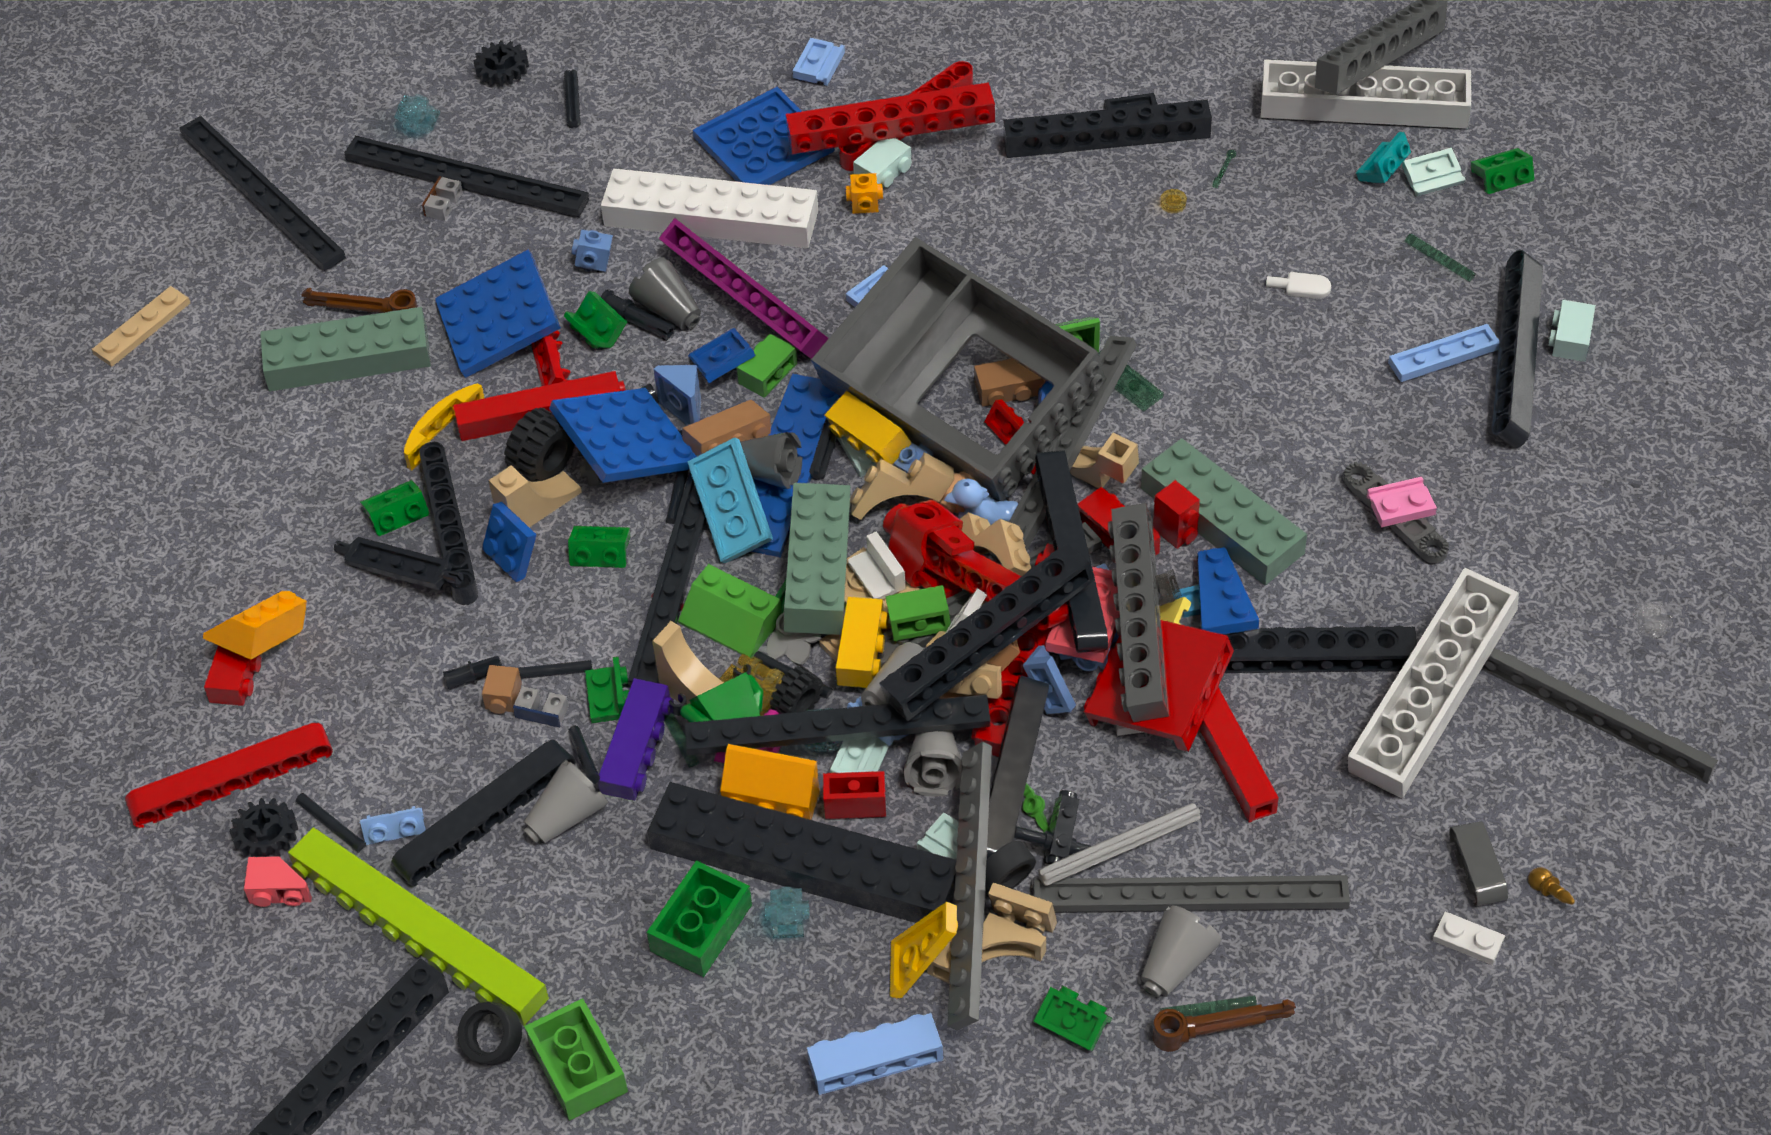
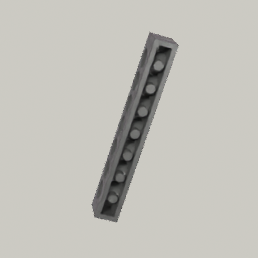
(1380, 45)
(1151, 700)

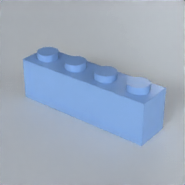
(875, 1053)

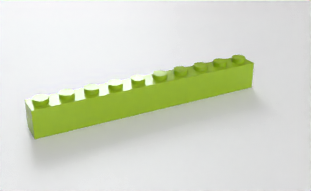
(416, 925)

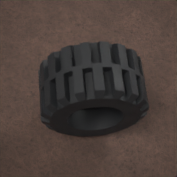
(538, 446)

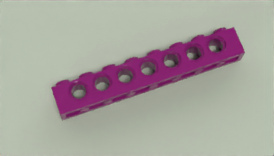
(743, 288)

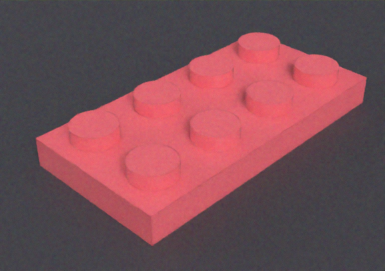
(1061, 638)

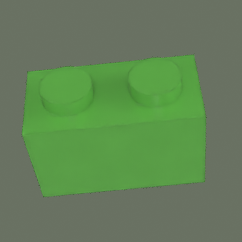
(769, 366)
(918, 612)

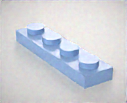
(1444, 352)

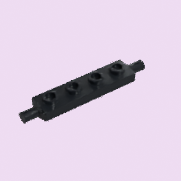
(398, 563)

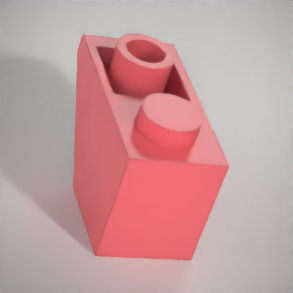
(274, 881)

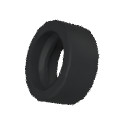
(1009, 865)
(468, 1033)

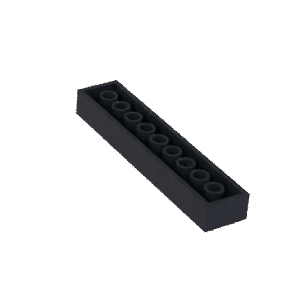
(801, 853)

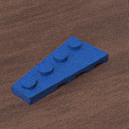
(1222, 596)

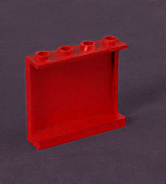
(1193, 671)

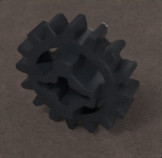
(501, 63)
(265, 825)

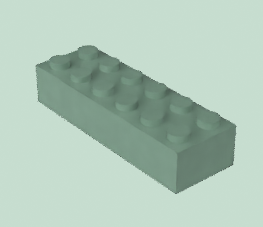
(345, 349)
(1229, 512)
(817, 559)

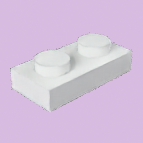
(1468, 938)

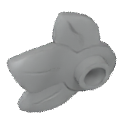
(792, 644)

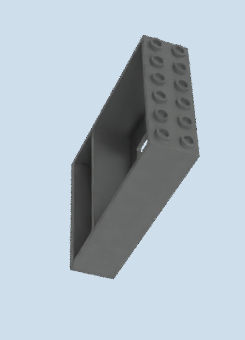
(916, 327)

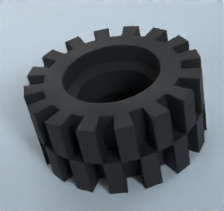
(797, 691)

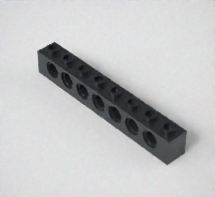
(1107, 128)
(987, 631)
(1347, 649)
(357, 1053)

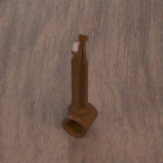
(398, 300)
(1190, 1027)

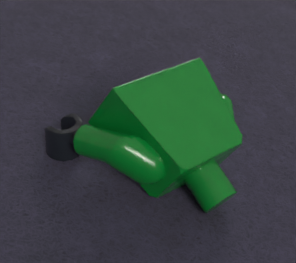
(733, 699)

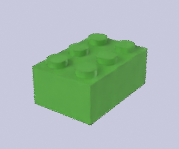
(576, 1059)

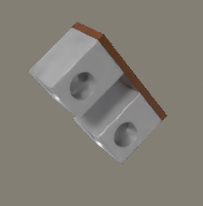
(438, 201)

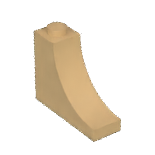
(532, 499)
(679, 666)

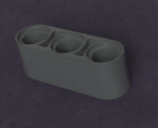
(1479, 862)

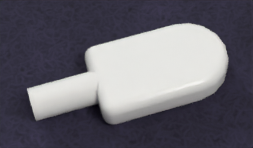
(1302, 285)

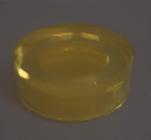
(1173, 201)

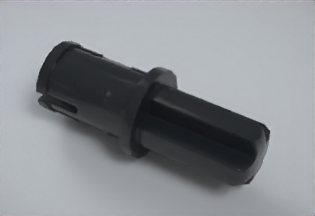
(469, 672)

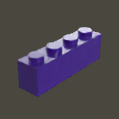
(635, 740)

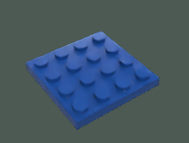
(754, 140)
(497, 313)
(623, 434)

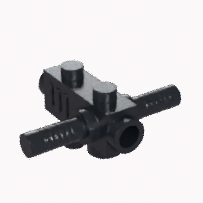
(1058, 840)

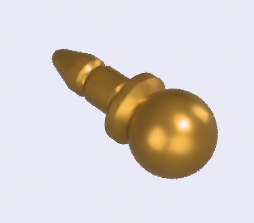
(1543, 880)

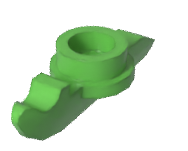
(1034, 807)

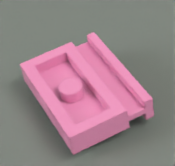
(1401, 502)

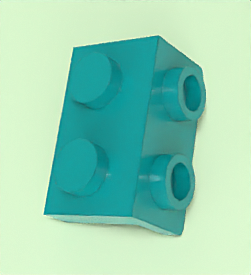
(1385, 160)

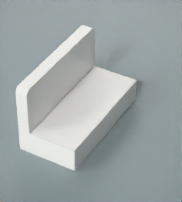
(878, 569)

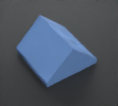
(679, 391)

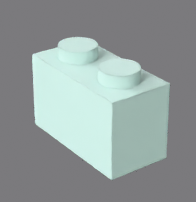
(886, 159)
(1573, 330)

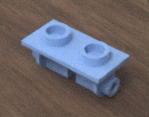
(393, 825)

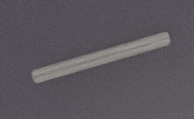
(1119, 844)

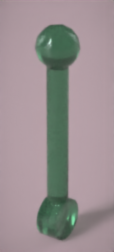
(1230, 155)

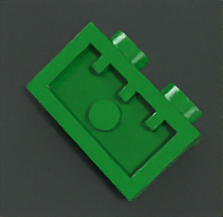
(1504, 170)
(596, 321)
(395, 507)
(598, 546)
(606, 692)
(1072, 1018)

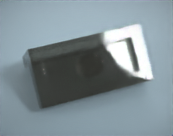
(1168, 587)

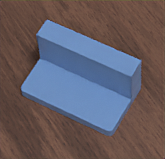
(1043, 668)

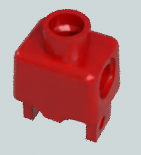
(908, 536)

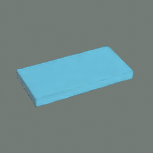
(730, 500)

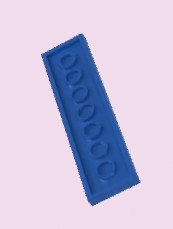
(803, 414)

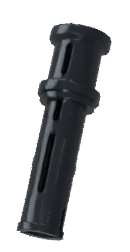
(630, 312)

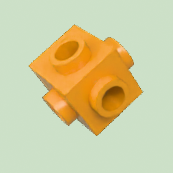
(864, 193)

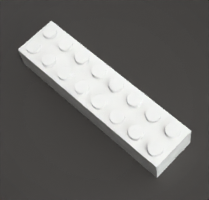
(1385, 97)
(710, 207)
(1433, 682)

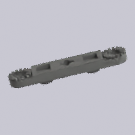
(1415, 533)

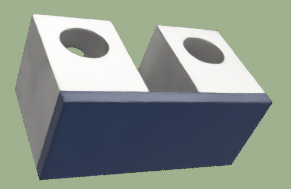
(552, 712)

